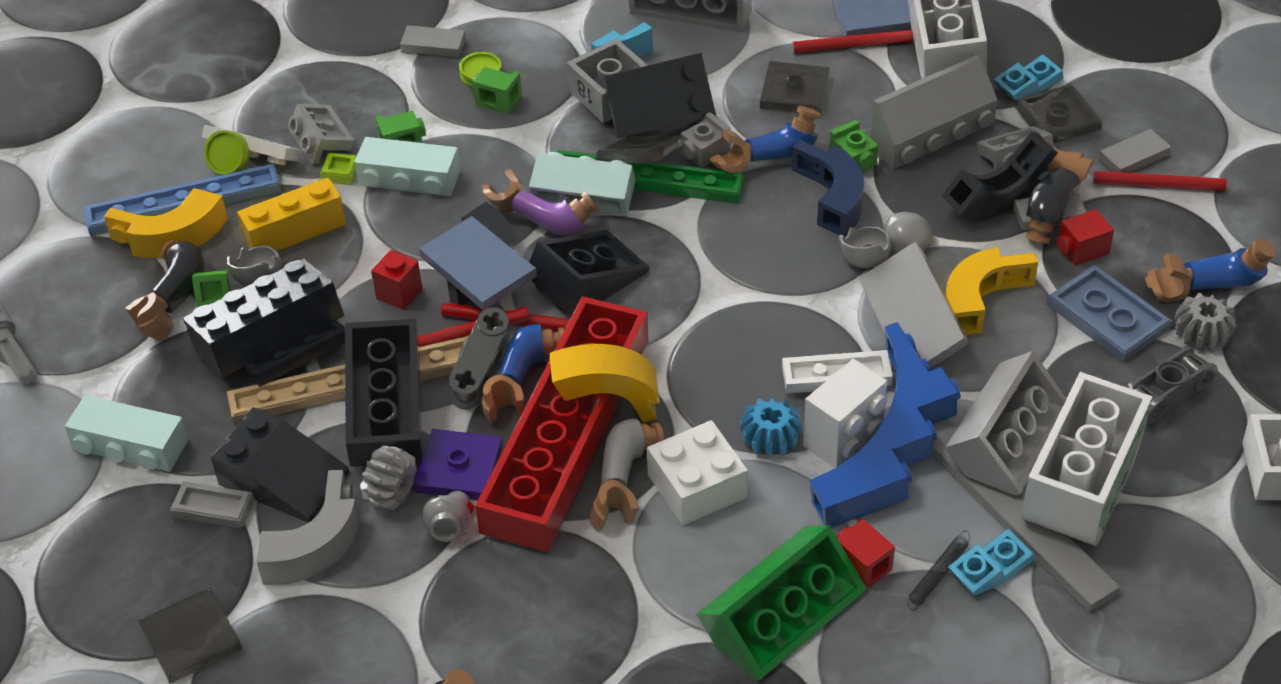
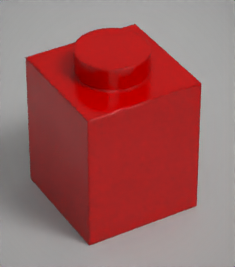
(1085, 237)
(396, 279)
(868, 551)

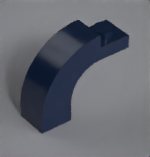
(841, 176)

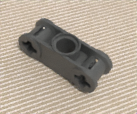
(479, 358)
(1174, 381)

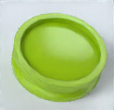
(475, 63)
(226, 152)

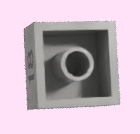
(587, 70)

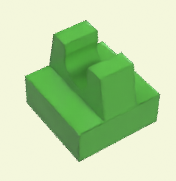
(210, 286)

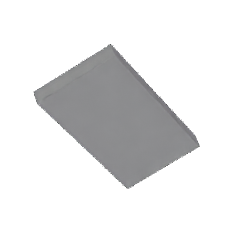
(910, 294)

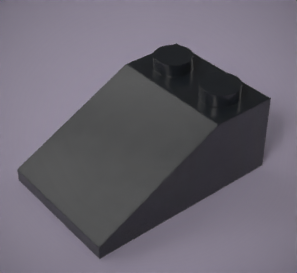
(659, 95)
(584, 266)
(275, 465)

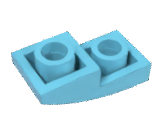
(637, 40)
(1031, 79)
(992, 565)

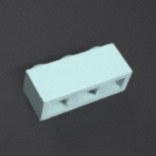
(407, 166)
(564, 177)
(126, 433)

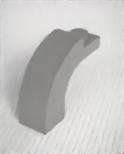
(316, 546)

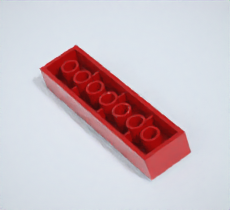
(556, 437)

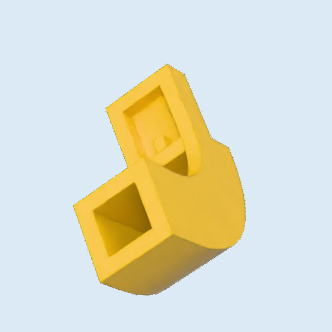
(193, 221)
(984, 274)
(606, 369)

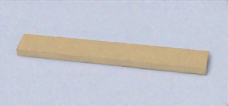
(329, 384)

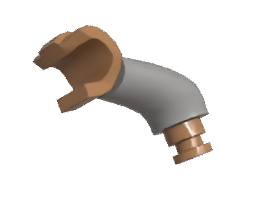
(622, 446)

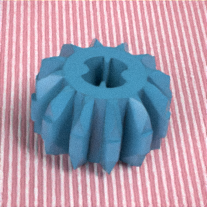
(771, 427)

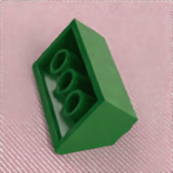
(782, 601)

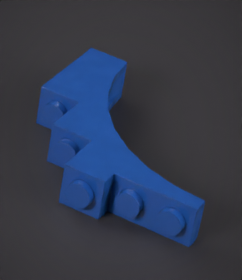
(880, 469)

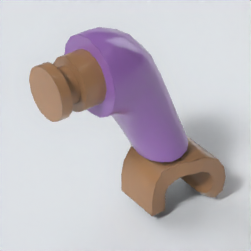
(556, 218)

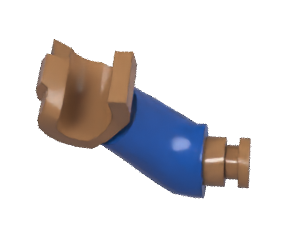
(768, 146)
(1216, 272)
(522, 352)

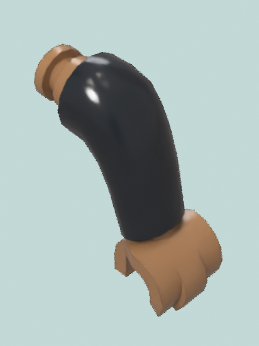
(1053, 191)
(174, 287)

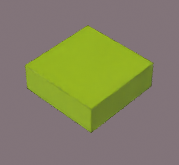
(339, 168)

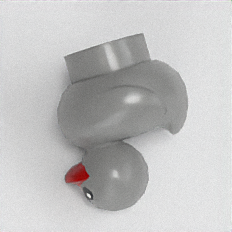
(448, 515)

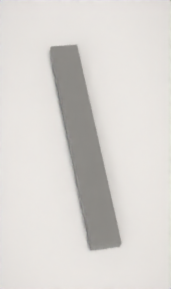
(1050, 548)

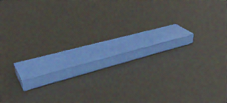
(233, 187)

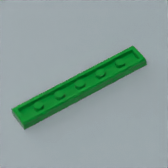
(683, 180)

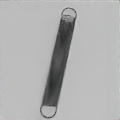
(942, 574)

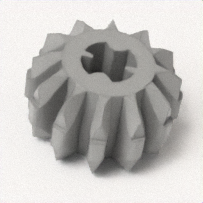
(1205, 321)
(388, 477)

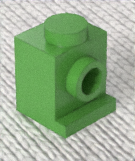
(496, 89)
(401, 127)
(856, 144)

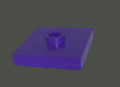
(457, 463)

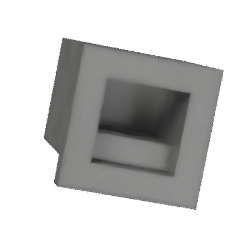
(705, 141)

